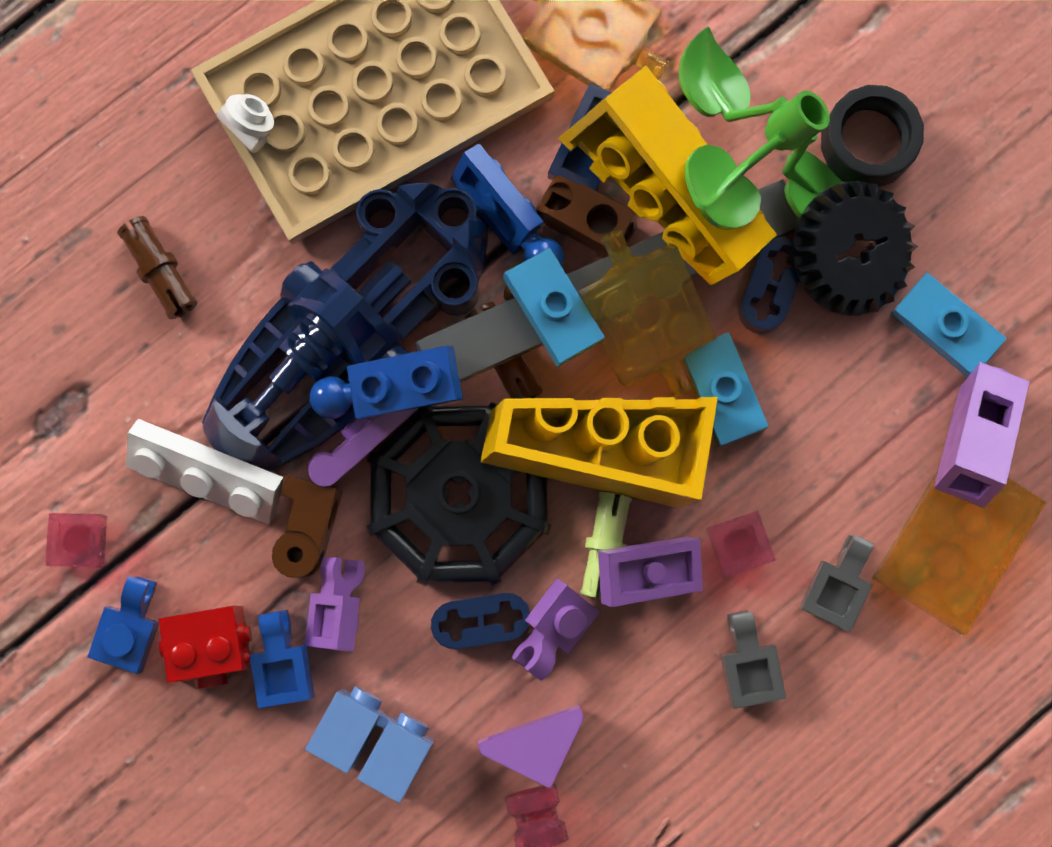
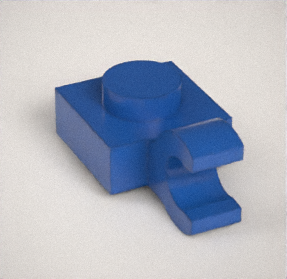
(125, 633)
(281, 671)

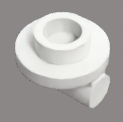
(247, 119)

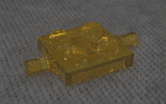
(596, 38)
(647, 313)

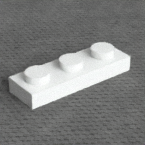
(203, 471)

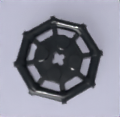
(457, 523)

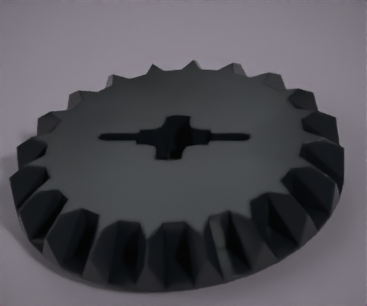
(829, 229)

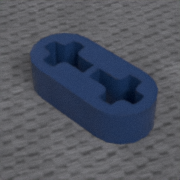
(760, 281)
(478, 607)

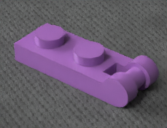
(361, 438)

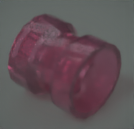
(538, 830)

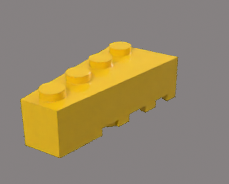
(643, 146)
(609, 444)

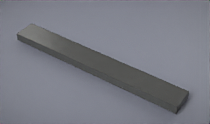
(506, 332)

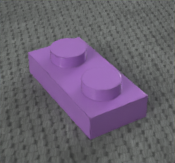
(650, 571)

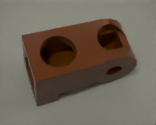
(584, 214)
(308, 528)

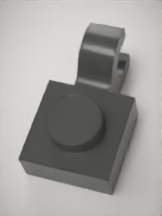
(836, 590)
(751, 670)

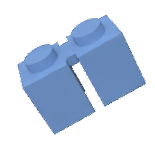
(349, 727)

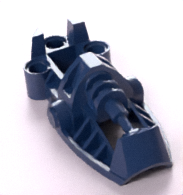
(331, 326)

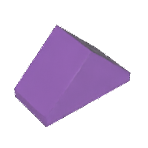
(536, 746)

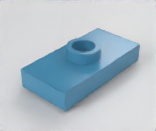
(553, 307)
(948, 325)
(719, 373)

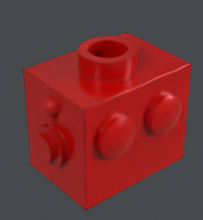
(205, 645)

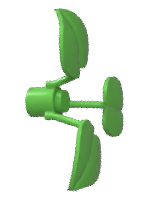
(713, 180)

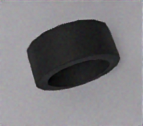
(889, 103)

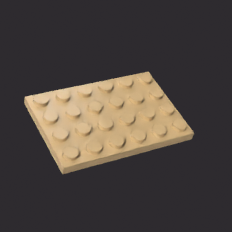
(371, 96)

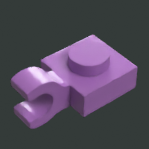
(333, 612)
(558, 622)

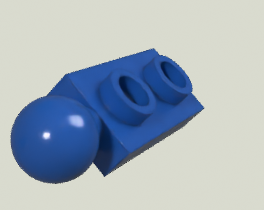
(502, 205)
(390, 385)

